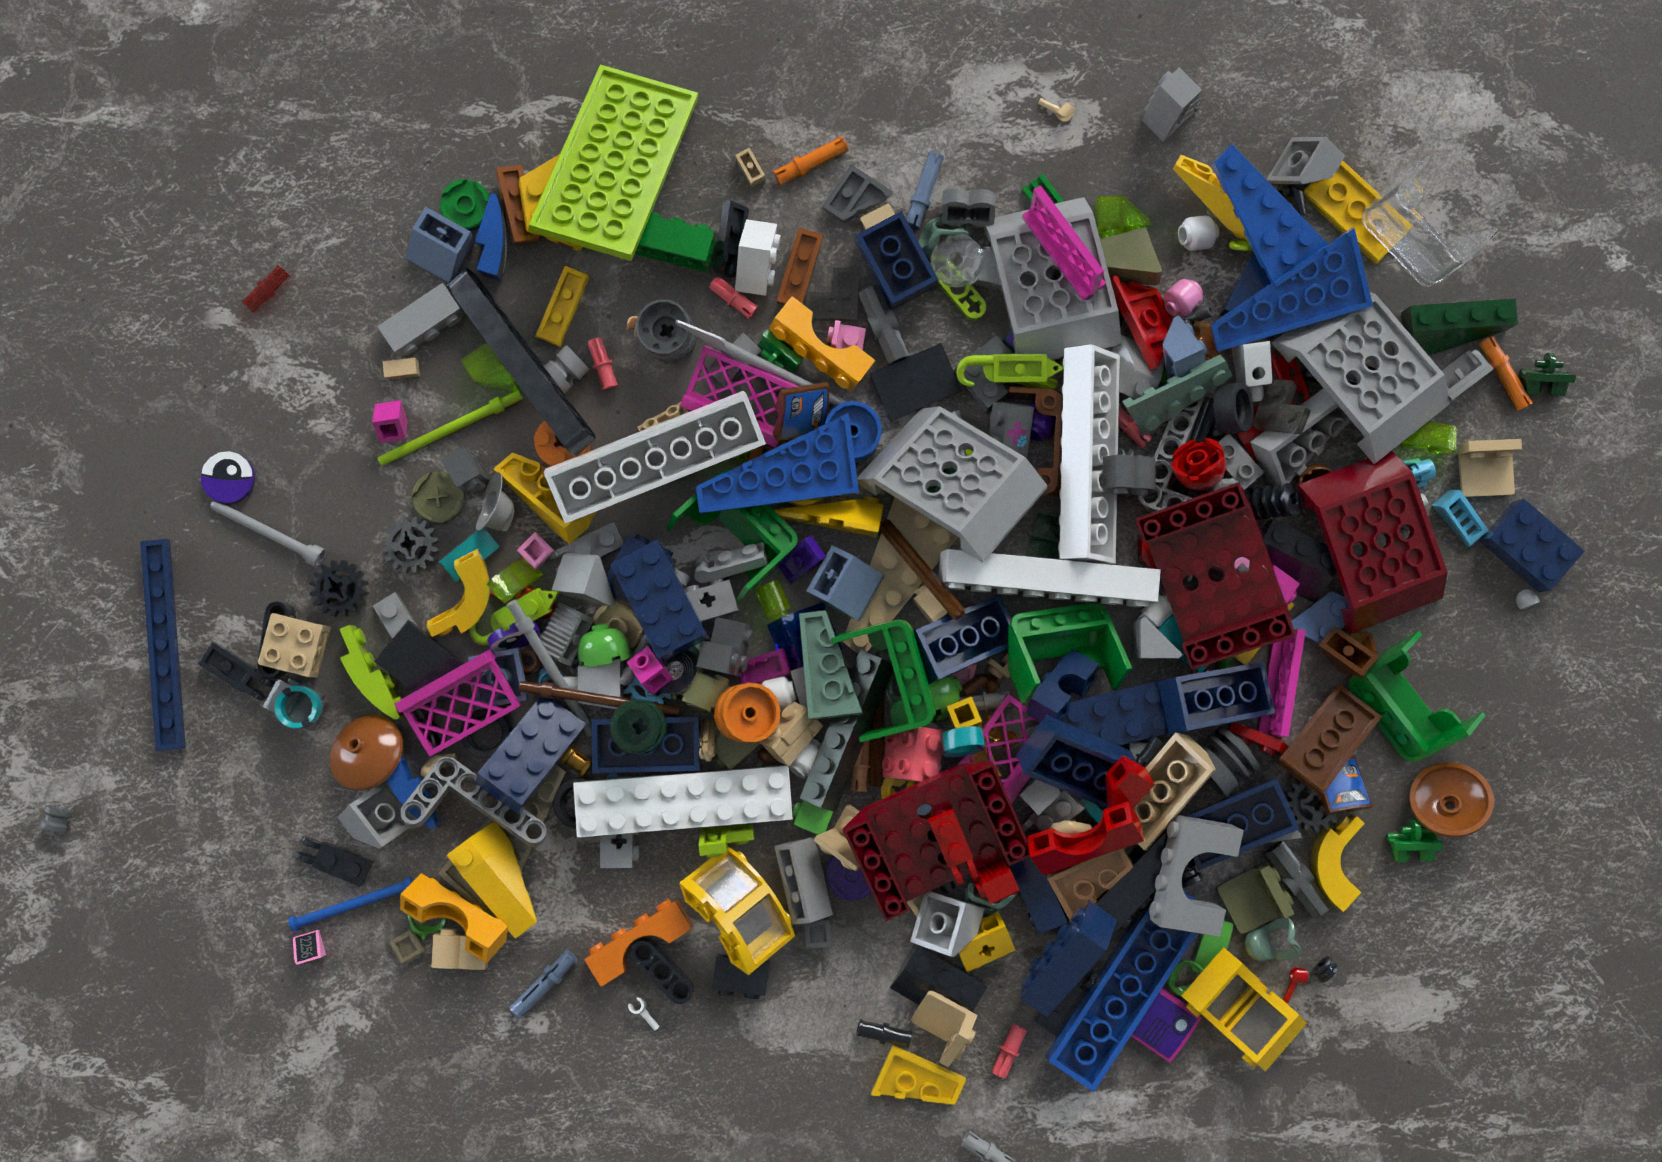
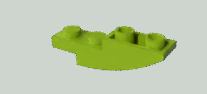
(374, 685)

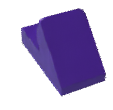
(801, 559)

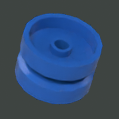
(865, 422)

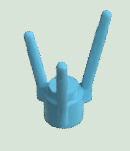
(1422, 470)

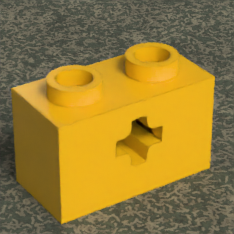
(989, 944)

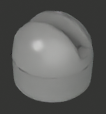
(1526, 599)

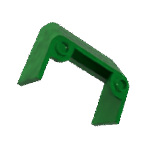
(750, 526)
(1057, 632)
(917, 705)
(1405, 716)

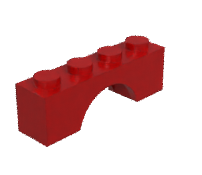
(1058, 850)

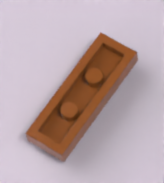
(509, 190)
(800, 266)

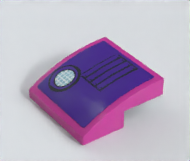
(1166, 1026)

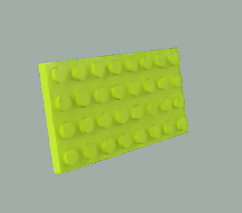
(614, 163)

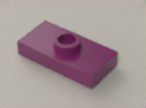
(766, 667)

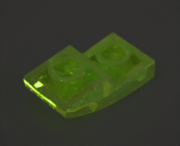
(1435, 437)
(513, 579)

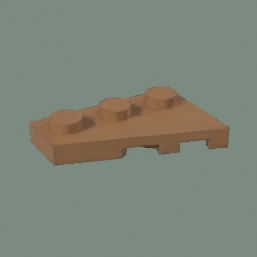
(1088, 879)

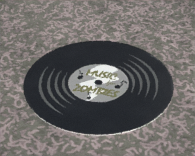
(682, 669)

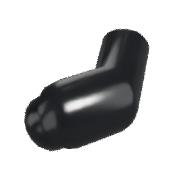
(1294, 196)

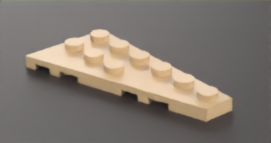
(899, 579)

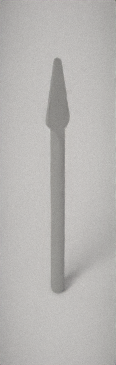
(720, 343)

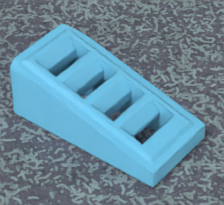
(1441, 507)

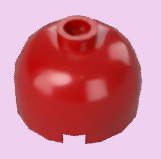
(1199, 464)

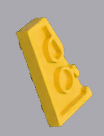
(917, 1078)

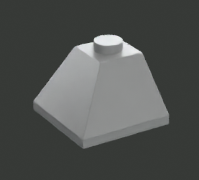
(1306, 161)
(1134, 371)
(375, 817)
(946, 923)

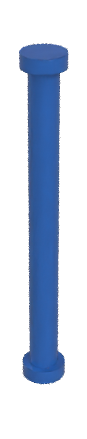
(297, 922)

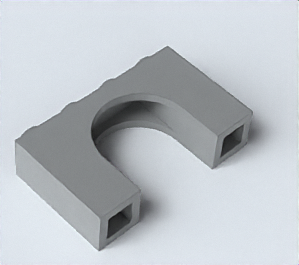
(1186, 840)

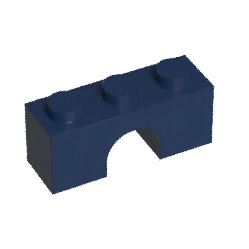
(1072, 674)

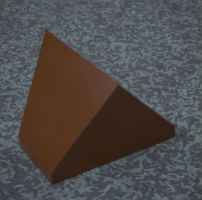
(1350, 652)

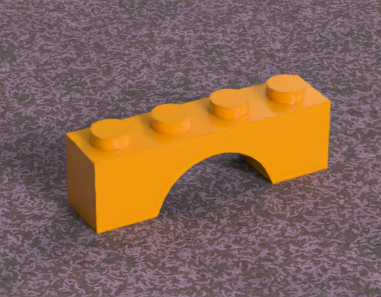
(844, 365)
(429, 900)

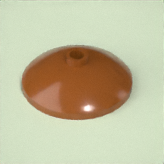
(374, 757)
(1456, 786)

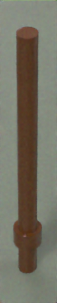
(547, 690)

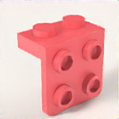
(913, 754)

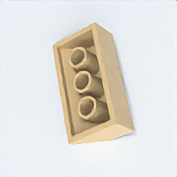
(1177, 775)

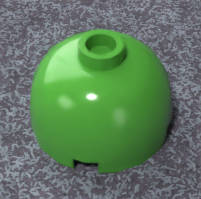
(603, 646)
(944, 693)

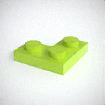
(714, 839)

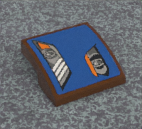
(801, 410)
(1346, 791)

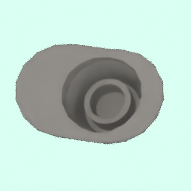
(496, 507)

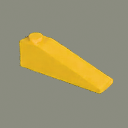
(1208, 189)
(530, 484)
(850, 516)
(493, 873)

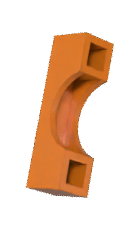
(610, 959)

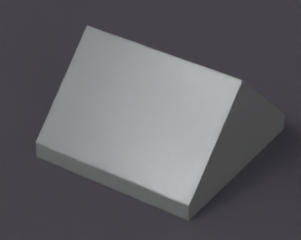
(583, 580)
(1150, 643)

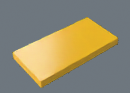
(1343, 204)

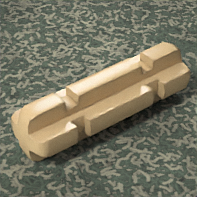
(707, 739)

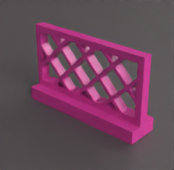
(1063, 245)
(693, 400)
(1282, 676)
(446, 683)
(1016, 779)

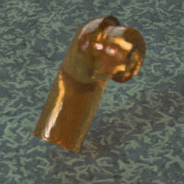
(996, 733)

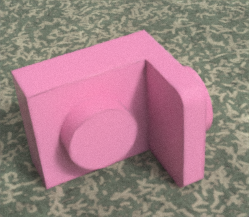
(844, 336)

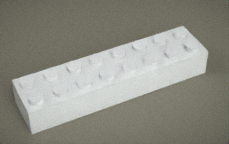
(1087, 436)
(654, 456)
(1050, 576)
(682, 801)

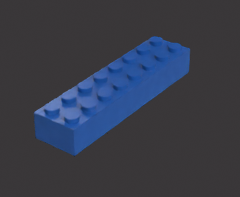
(1118, 998)

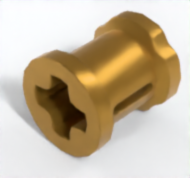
(577, 761)

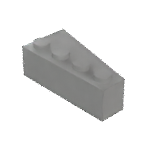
(1172, 103)
(1286, 454)

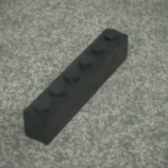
(842, 742)

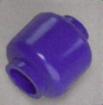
(1042, 425)

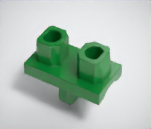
(778, 354)
(1413, 839)

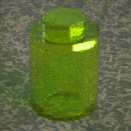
(773, 599)

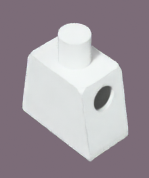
(1249, 358)
(599, 679)

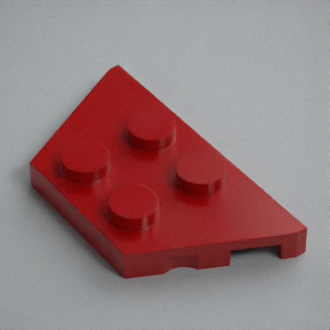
(1145, 317)

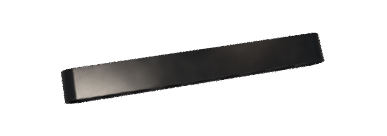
(521, 362)

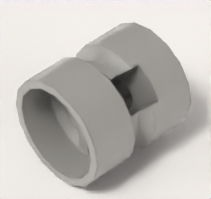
(566, 368)

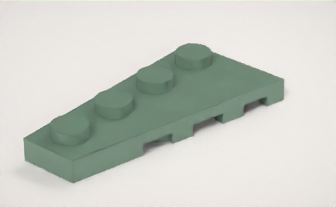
(1163, 403)
(826, 675)

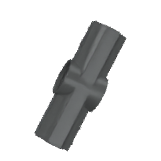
(883, 324)
(1297, 879)

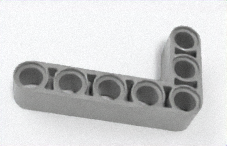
(1170, 438)
(474, 798)

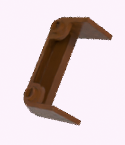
(1048, 403)

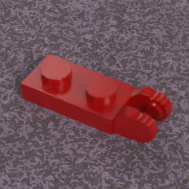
(952, 843)

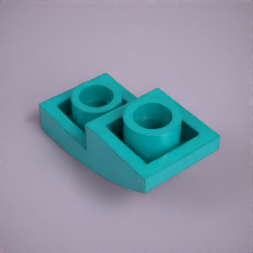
(478, 540)

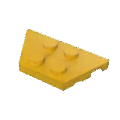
(531, 190)

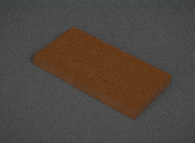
(1329, 739)

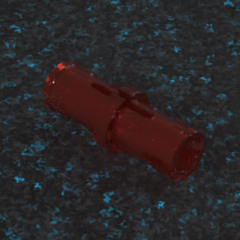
(265, 288)

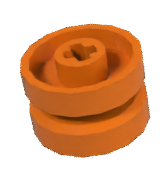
(762, 708)

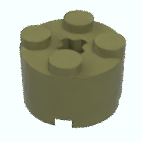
(702, 692)

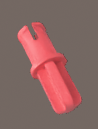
(733, 297)
(602, 364)
(1129, 427)
(1009, 1051)

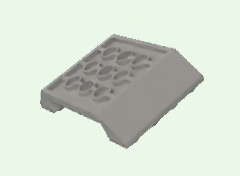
(1051, 312)
(1385, 402)
(974, 503)

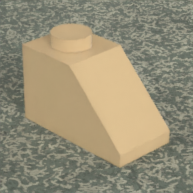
(928, 604)

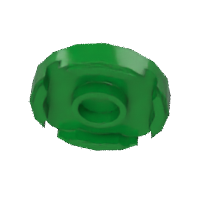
(464, 203)

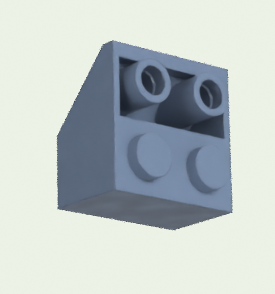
(439, 245)
(1182, 349)
(845, 583)

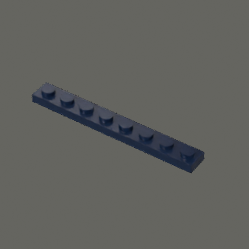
(162, 644)

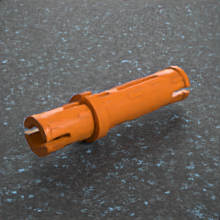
(801, 165)
(1506, 374)

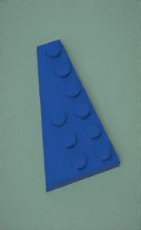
(1270, 223)
(1313, 291)
(801, 469)

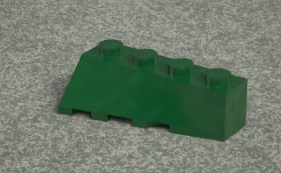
(1454, 324)

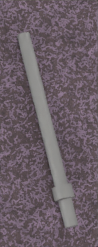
(526, 627)

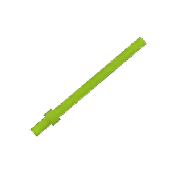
(495, 406)

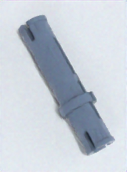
(920, 200)
(551, 976)

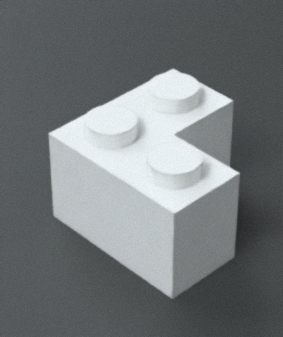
(755, 254)

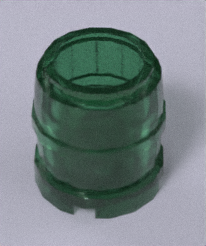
(625, 735)

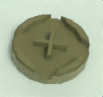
(437, 497)

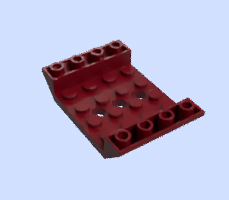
(1357, 507)
(1225, 614)
(904, 861)

